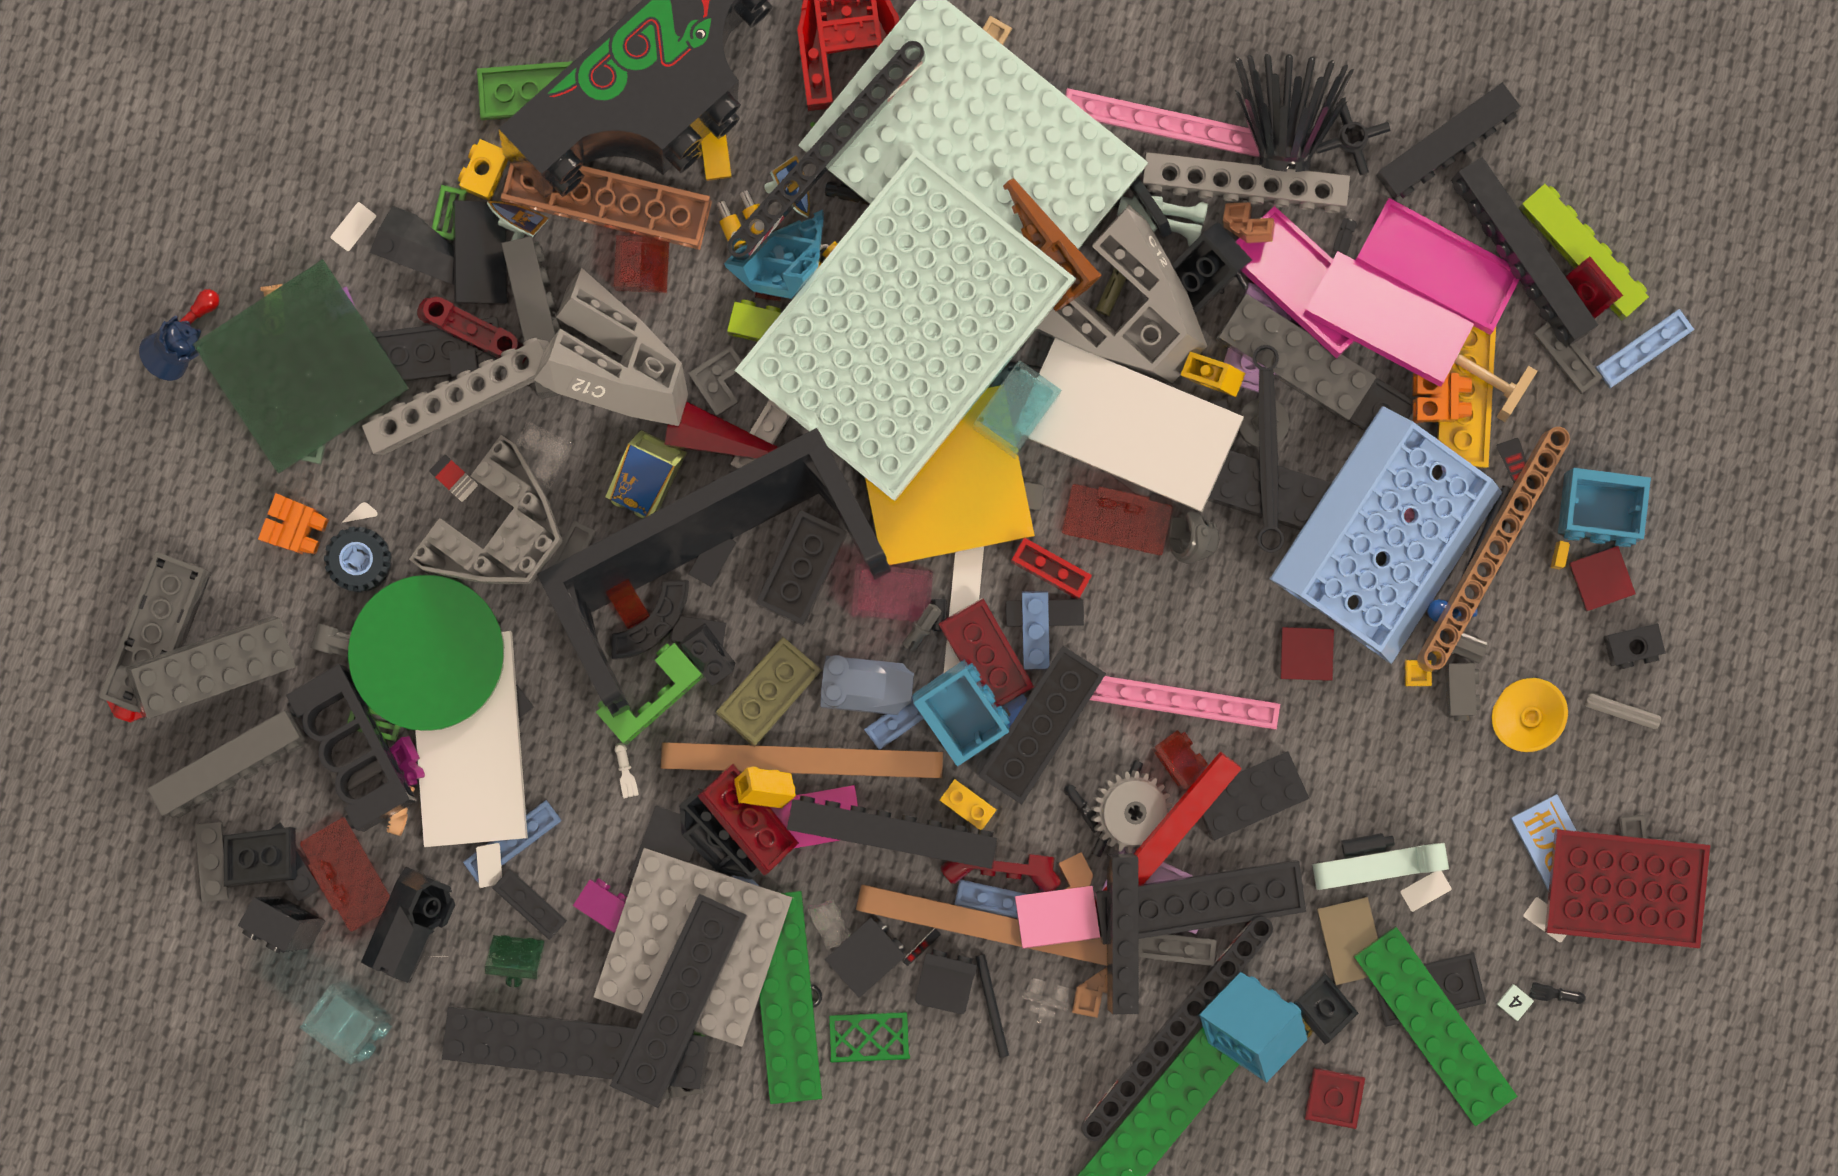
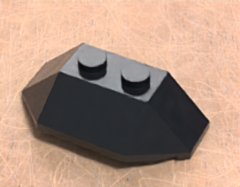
(712, 839)

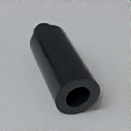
(1366, 845)

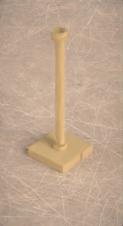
(1511, 391)

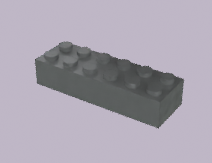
(531, 295)
(1303, 361)
(210, 667)
(227, 764)

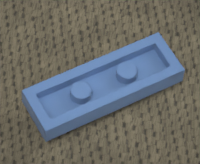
(1035, 629)

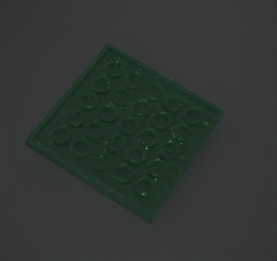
(300, 366)

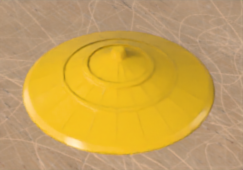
(1529, 715)

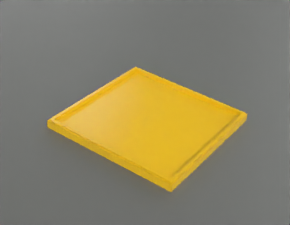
(958, 501)

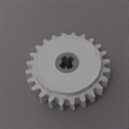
(1118, 798)

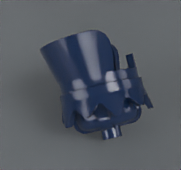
(169, 349)

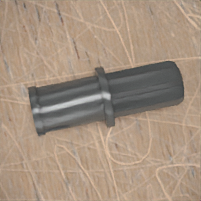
(922, 627)

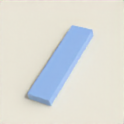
(1644, 348)

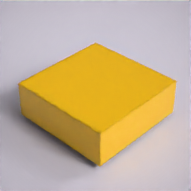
(1560, 555)
(1415, 675)

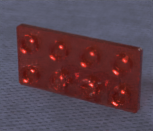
(1117, 519)
(345, 874)

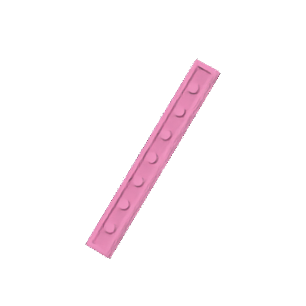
(1165, 123)
(1187, 702)

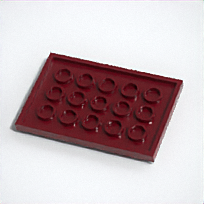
(1627, 888)

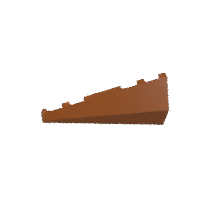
(1053, 242)

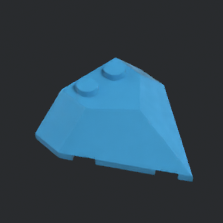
(782, 260)

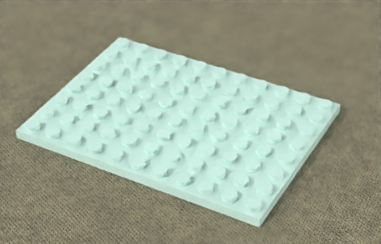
(982, 124)
(905, 325)

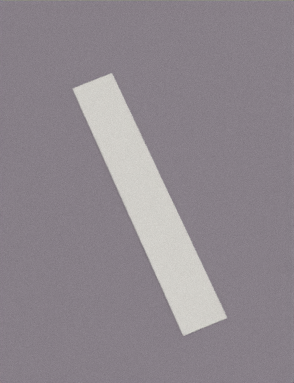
(964, 589)

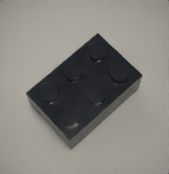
(1210, 265)

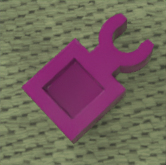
(406, 758)

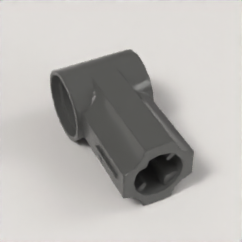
(330, 640)
(1467, 646)

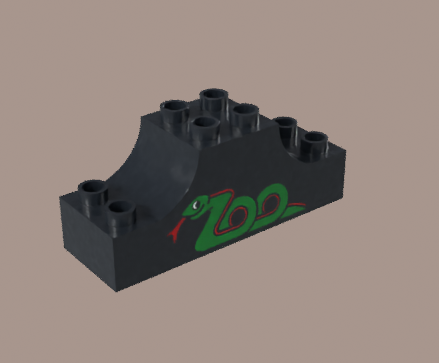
(635, 93)

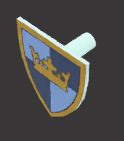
(778, 175)
(517, 219)

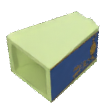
(645, 474)

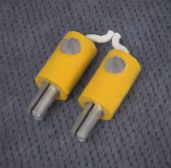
(731, 223)

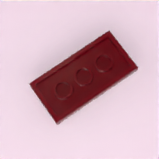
(980, 641)
(751, 826)

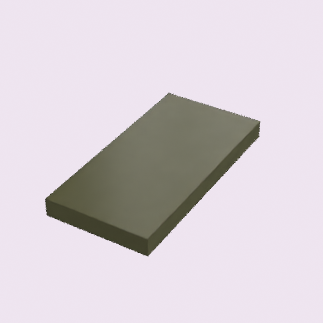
(768, 691)

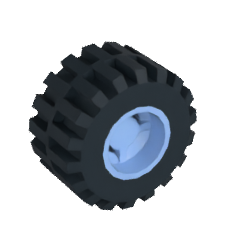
(357, 559)

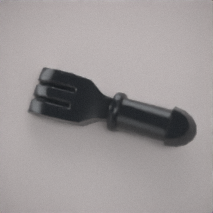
(1081, 805)
(1547, 992)

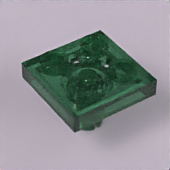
(514, 958)

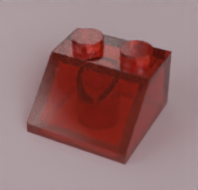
(641, 264)
(1179, 759)

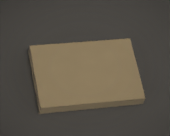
(1346, 931)

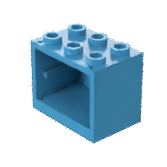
(1604, 507)
(962, 712)
(1254, 1026)

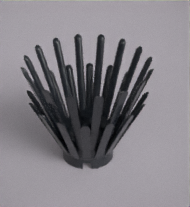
(1285, 132)

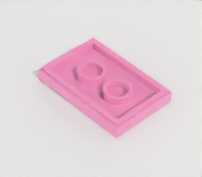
(1057, 917)

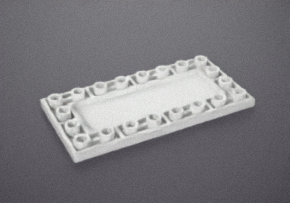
(1135, 426)
(475, 771)

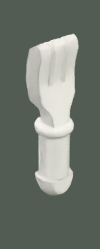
(627, 780)

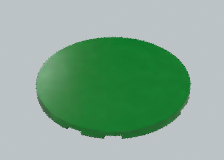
(426, 653)

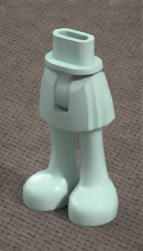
(1194, 213)

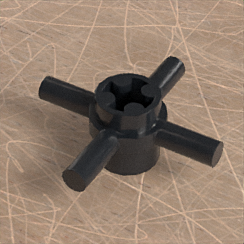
(1356, 148)

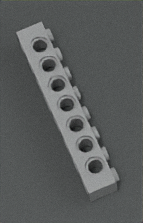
(1335, 184)
(379, 428)

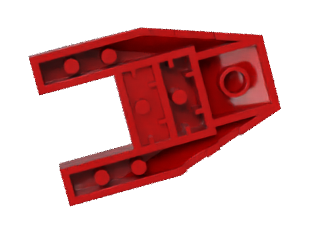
(834, 28)

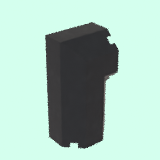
(407, 923)

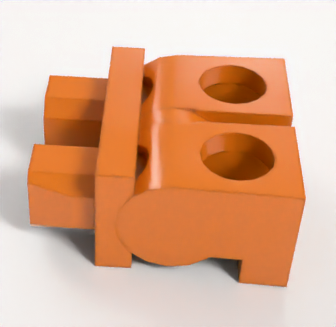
(1443, 400)
(296, 526)

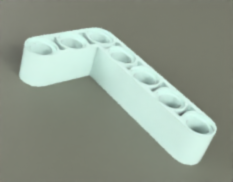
(1381, 866)

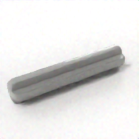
(1623, 711)

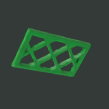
(856, 1055)

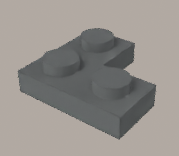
(711, 379)

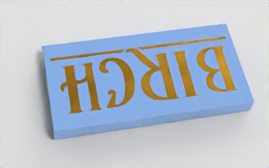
(1537, 830)

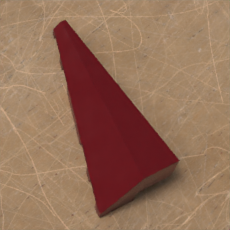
(711, 434)

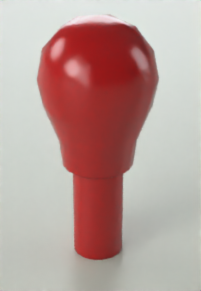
(205, 303)

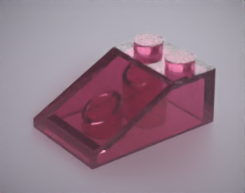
(895, 596)

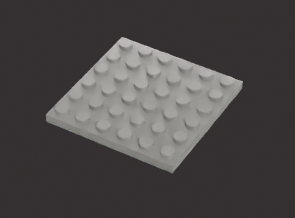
(653, 921)

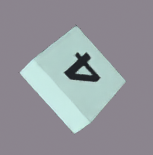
(1515, 1002)

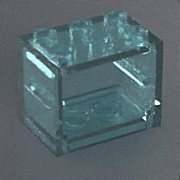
(1017, 409)
(347, 1023)

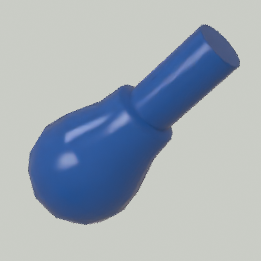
(1436, 608)

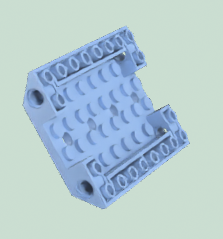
(1366, 516)

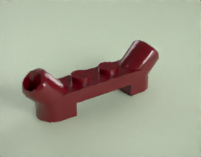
(466, 326)
(1038, 869)

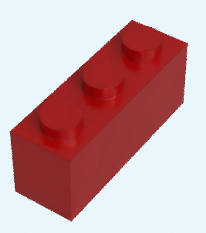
(1051, 568)

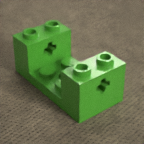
(683, 674)

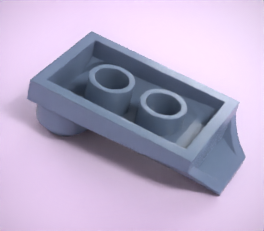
(865, 685)

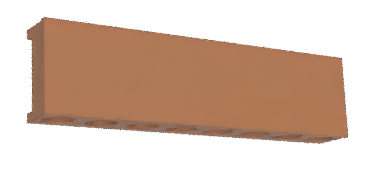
(621, 205)

